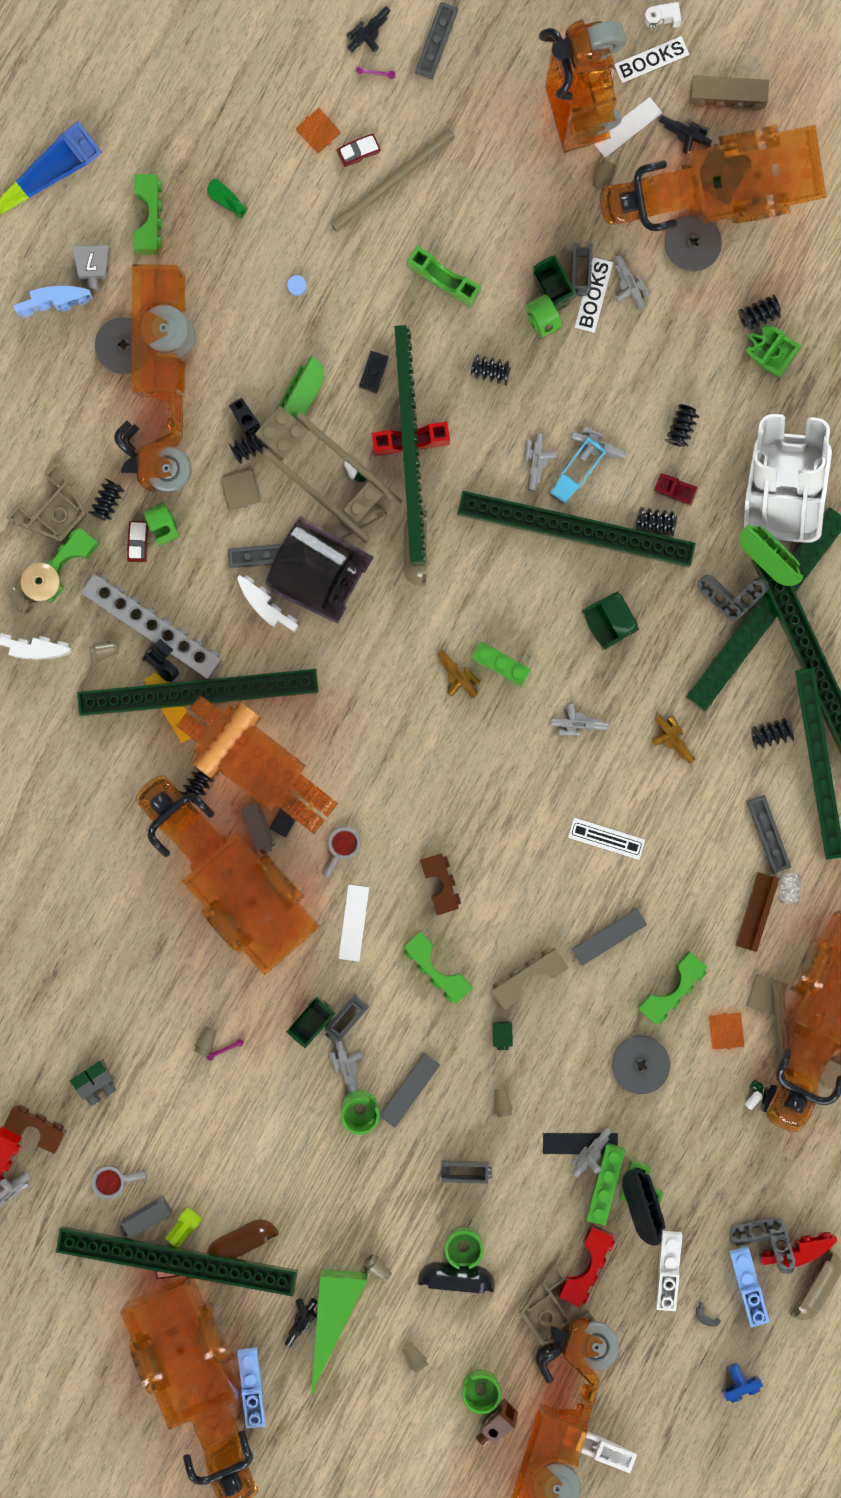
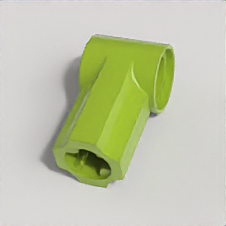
(186, 1223)

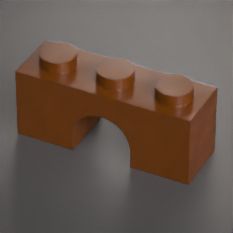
(437, 867)
(50, 1133)

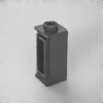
(582, 252)
(258, 828)
(331, 1033)
(486, 1172)
(145, 1217)

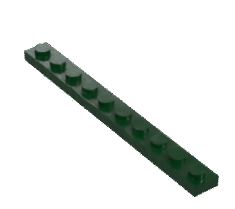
(819, 762)

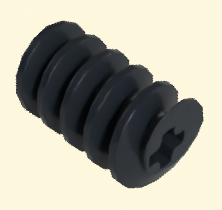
(760, 312)
(490, 369)
(682, 426)
(247, 447)
(107, 500)
(656, 521)
(771, 733)
(197, 784)

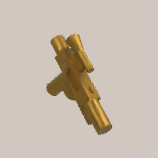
(456, 677)
(671, 739)

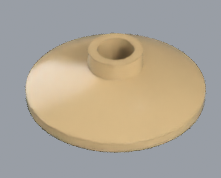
(49, 584)

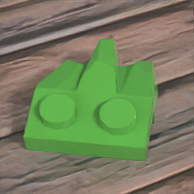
(773, 350)

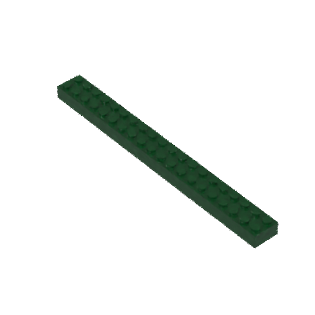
(410, 447)
(576, 529)
(759, 620)
(806, 649)
(186, 693)
(177, 1261)

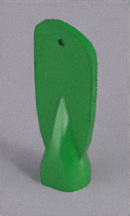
(226, 198)

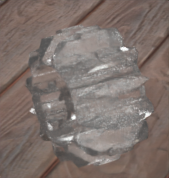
(789, 888)

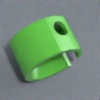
(542, 313)
(161, 523)
(360, 1122)
(463, 1258)
(484, 1402)

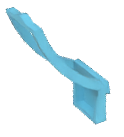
(566, 486)

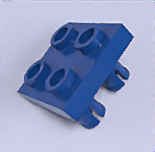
(740, 1385)

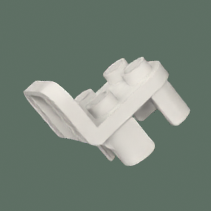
(789, 480)

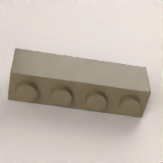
(729, 92)

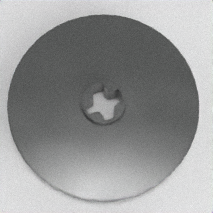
(693, 257)
(107, 343)
(633, 1051)

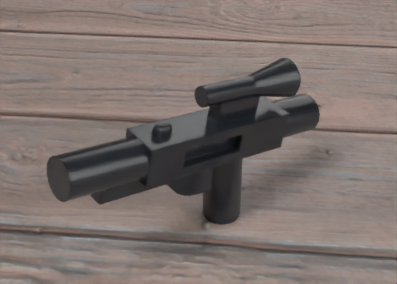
(369, 32)
(685, 133)
(302, 1319)

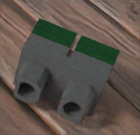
(93, 1079)

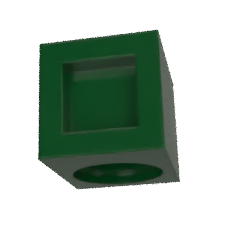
(502, 1035)

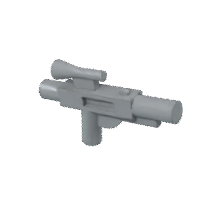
(629, 285)
(593, 450)
(539, 460)
(577, 720)
(348, 1065)
(591, 1155)
(12, 1189)

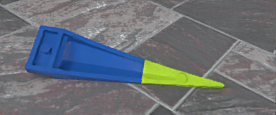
(64, 156)

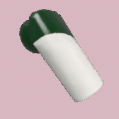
(353, 473)
(757, 1094)

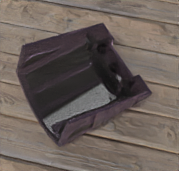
(317, 569)

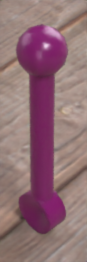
(391, 74)
(239, 1042)

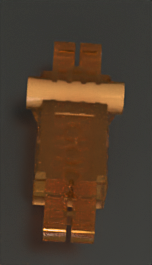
(253, 761)

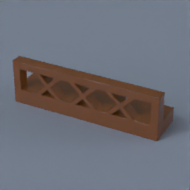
(757, 912)

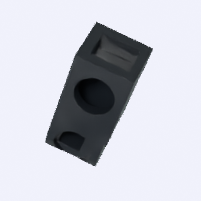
(244, 416)

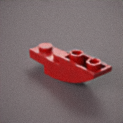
(806, 1249)

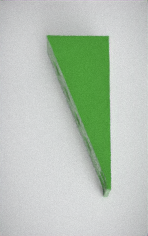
(336, 1300)

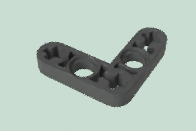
(737, 602)
(773, 1236)

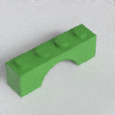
(147, 237)
(455, 285)
(79, 545)
(689, 971)
(454, 985)
(605, 1185)

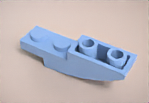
(60, 296)
(748, 1286)
(251, 1388)

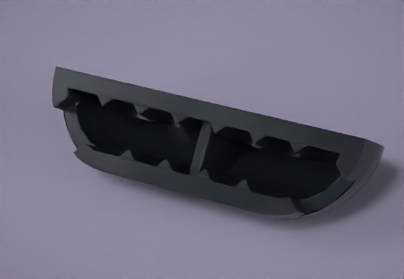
(643, 1206)
(447, 1277)

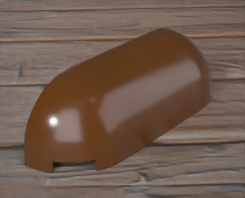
(243, 1239)

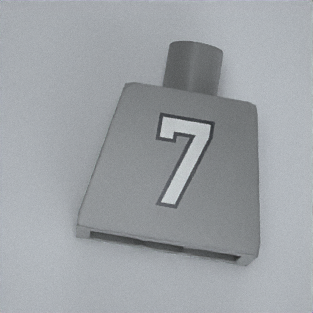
(92, 264)

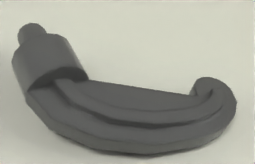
(705, 1319)

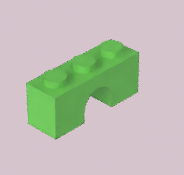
(501, 664)

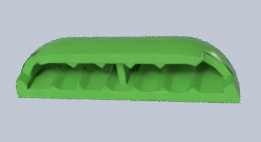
(303, 388)
(770, 555)

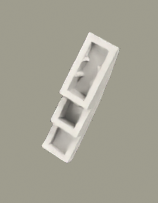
(608, 1452)

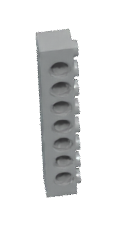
(93, 592)

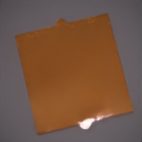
(318, 130)
(726, 1031)

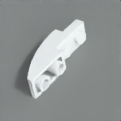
(260, 600)
(38, 650)
(668, 1271)

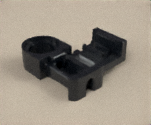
(156, 657)

